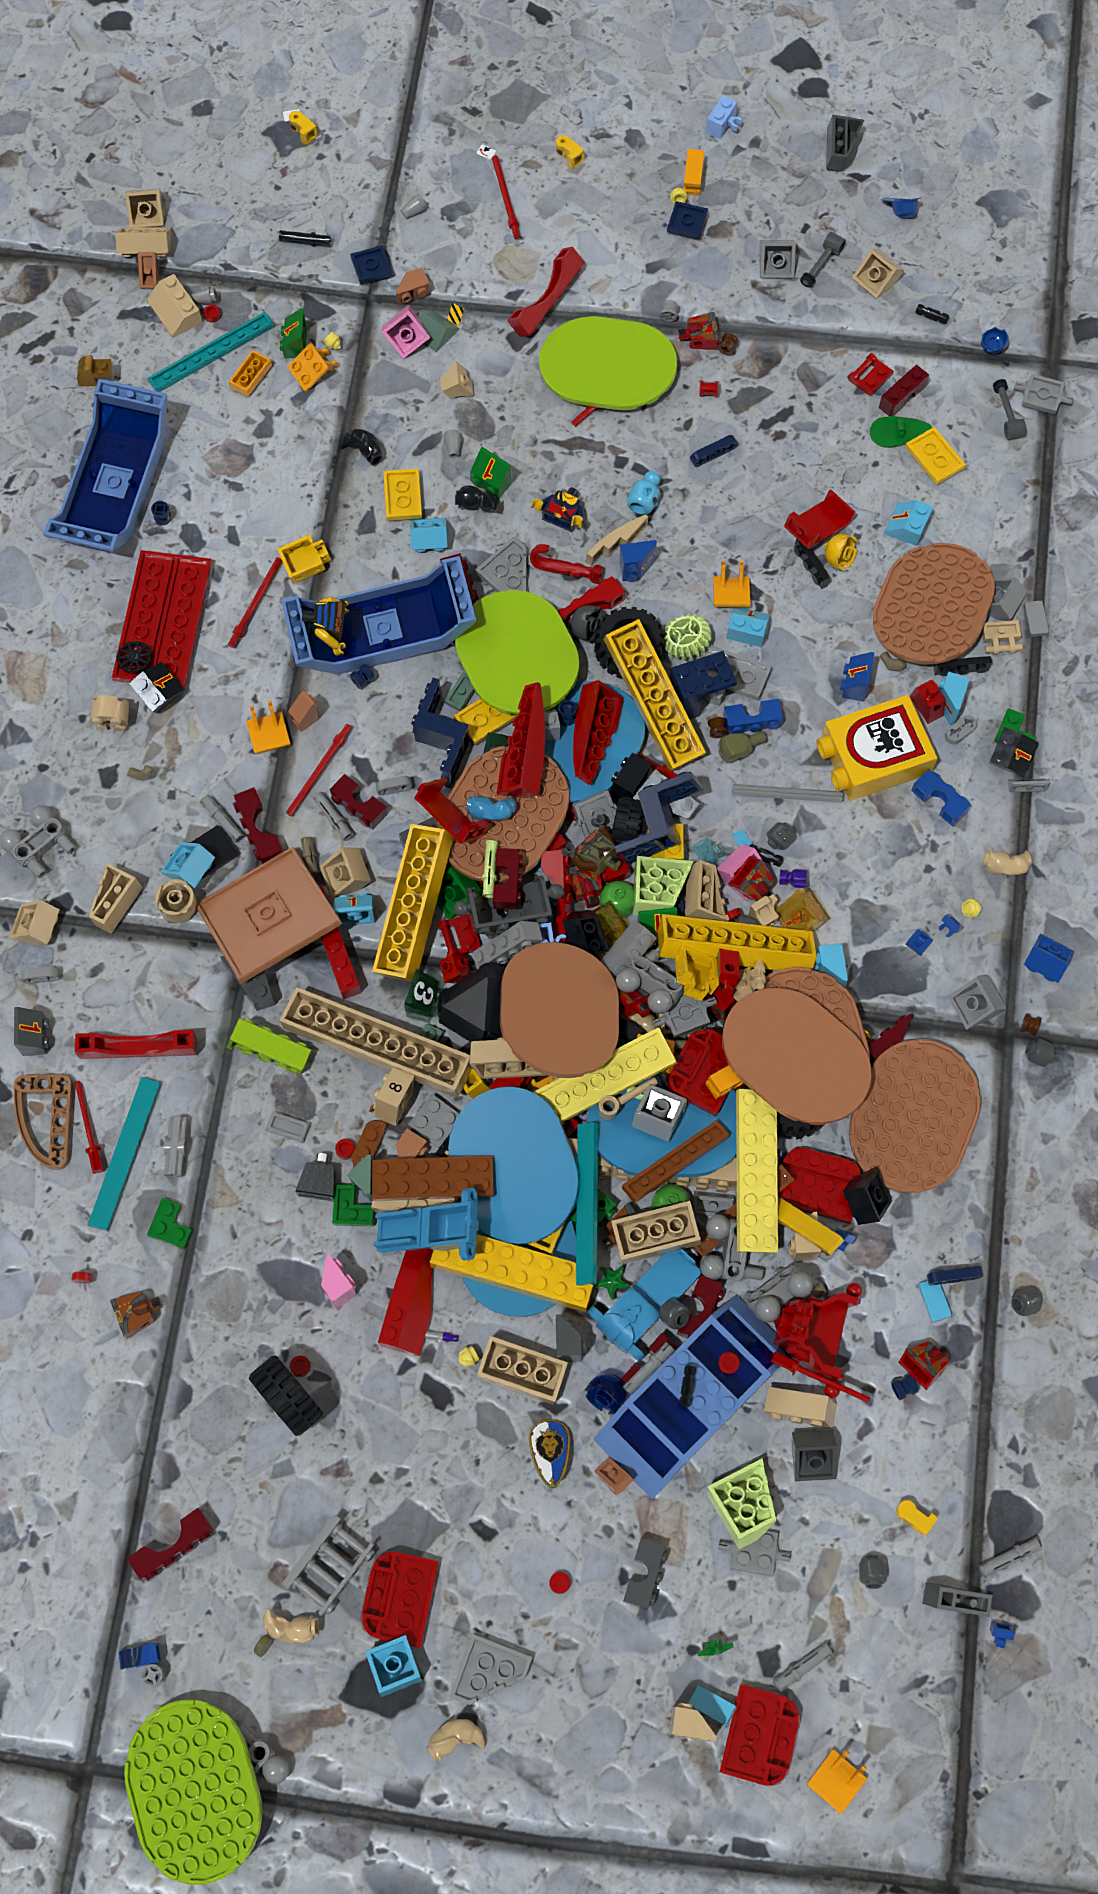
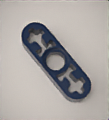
(713, 450)
(954, 1275)

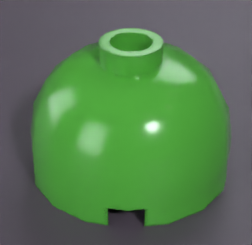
(621, 896)
(668, 1196)

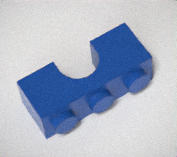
(738, 721)
(931, 785)

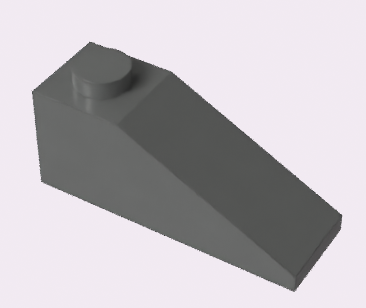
(957, 1599)

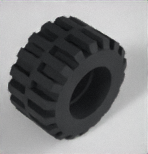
(627, 820)

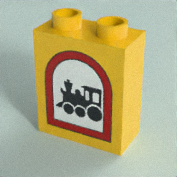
(876, 748)

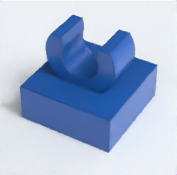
(953, 925)
(919, 942)
(847, 1237)
(1001, 1633)

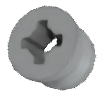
(669, 311)
(148, 1676)

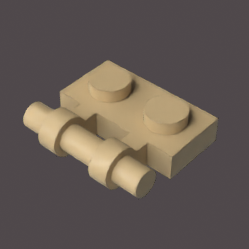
(1002, 631)
(750, 980)

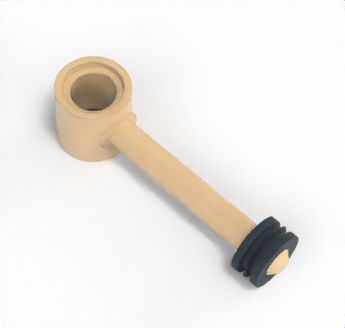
(658, 1079)

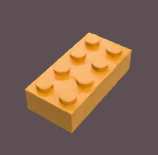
(250, 373)

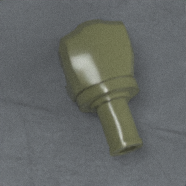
(738, 745)

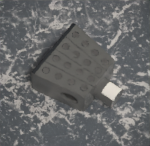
(317, 1180)

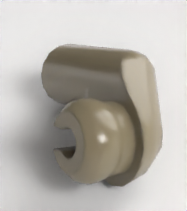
(892, 664)
(141, 775)

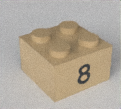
(393, 1096)

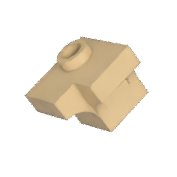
(456, 382)
(764, 911)

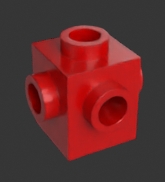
(454, 967)

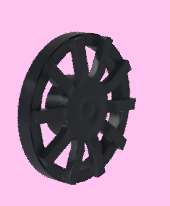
(134, 657)

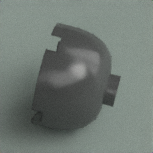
(585, 622)

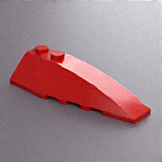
(594, 725)
(524, 759)
(409, 1305)

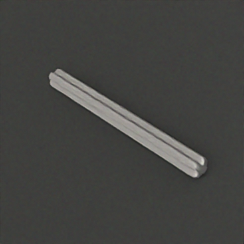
(787, 793)

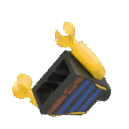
(328, 622)

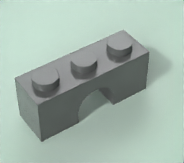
(640, 1593)

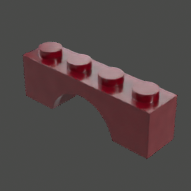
(250, 807)
(193, 1529)

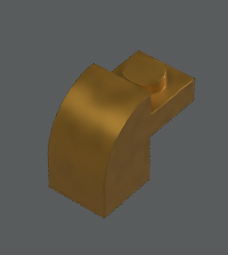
(91, 369)

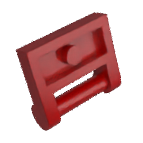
(874, 378)
(467, 938)

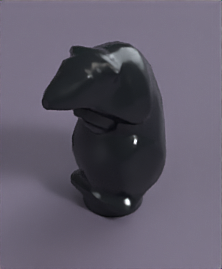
(365, 442)
(472, 497)

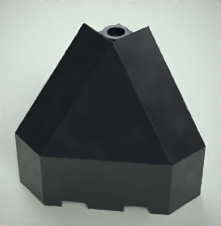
(473, 1004)

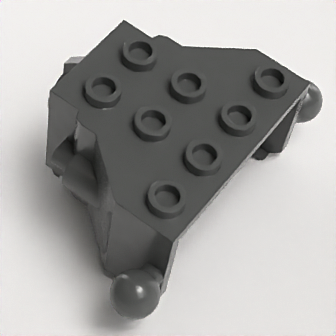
(533, 908)

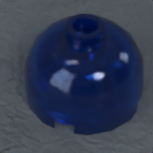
(606, 1392)

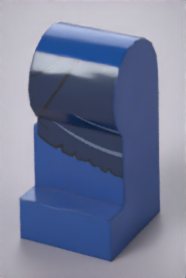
(139, 1656)

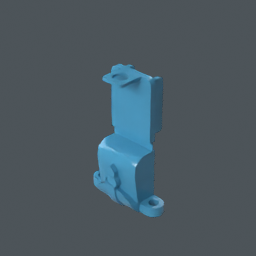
(431, 1227)
(640, 1305)

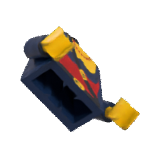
(561, 509)

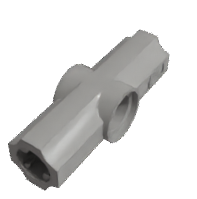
(175, 1146)

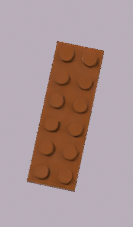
(431, 1178)

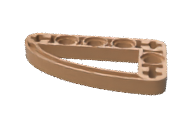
(56, 1112)

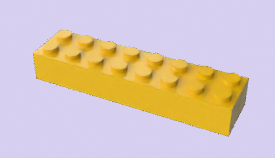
(654, 695)
(413, 902)
(773, 945)
(518, 1271)

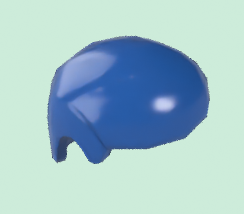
(994, 340)

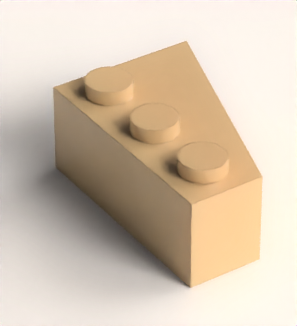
(703, 893)
(113, 898)
(800, 1407)

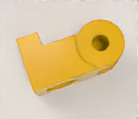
(302, 125)
(570, 150)
(914, 1518)

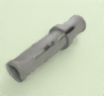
(217, 813)
(336, 821)
(649, 1368)
(1018, 1553)
(795, 1672)

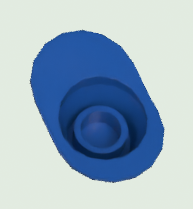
(903, 207)

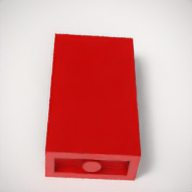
(820, 521)
(447, 814)

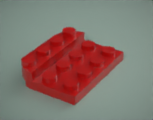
(697, 1061)
(819, 1183)
(398, 1597)
(761, 1737)

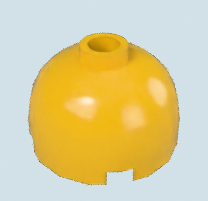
(841, 551)

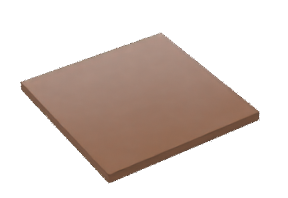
(267, 914)

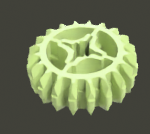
(688, 641)

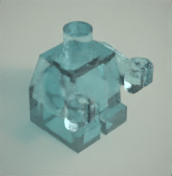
(707, 853)

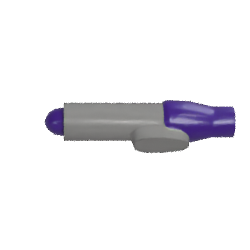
(441, 1337)

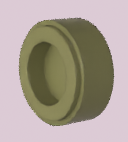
(263, 1645)

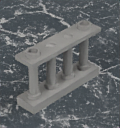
(308, 1563)

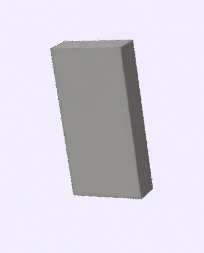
(1036, 618)
(287, 1127)

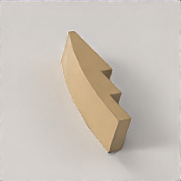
(623, 535)

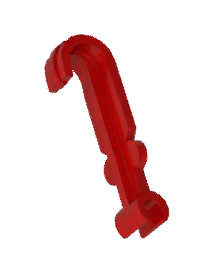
(563, 567)

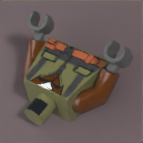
(595, 851)

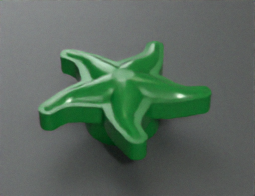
(612, 1281)
(715, 1648)

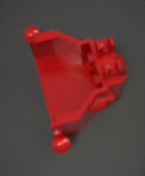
(813, 1331)

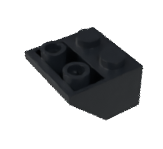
(585, 931)

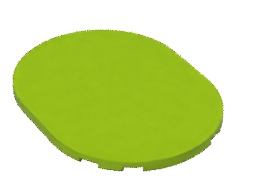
(608, 363)
(516, 644)
(193, 1792)

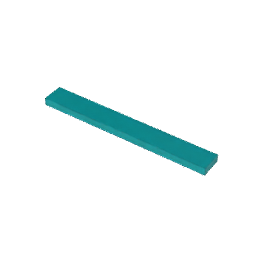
(211, 352)
(124, 1154)
(587, 1204)

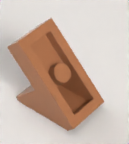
(148, 269)
(613, 1476)

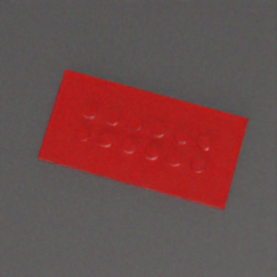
(165, 611)

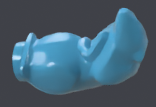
(484, 808)

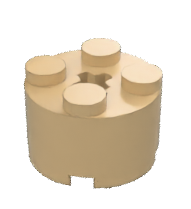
(109, 712)
(167, 902)

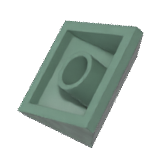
(438, 328)
(362, 1176)

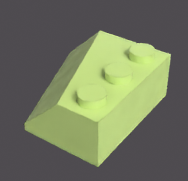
(658, 882)
(744, 1503)

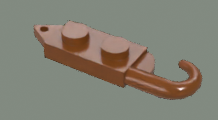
(369, 1140)

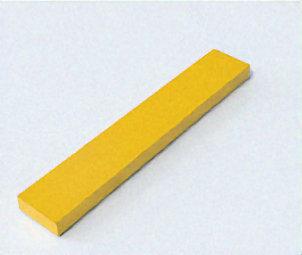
(808, 1227)

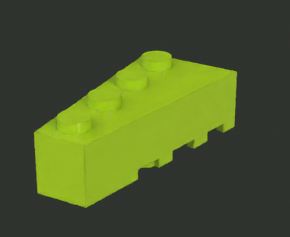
(269, 1046)

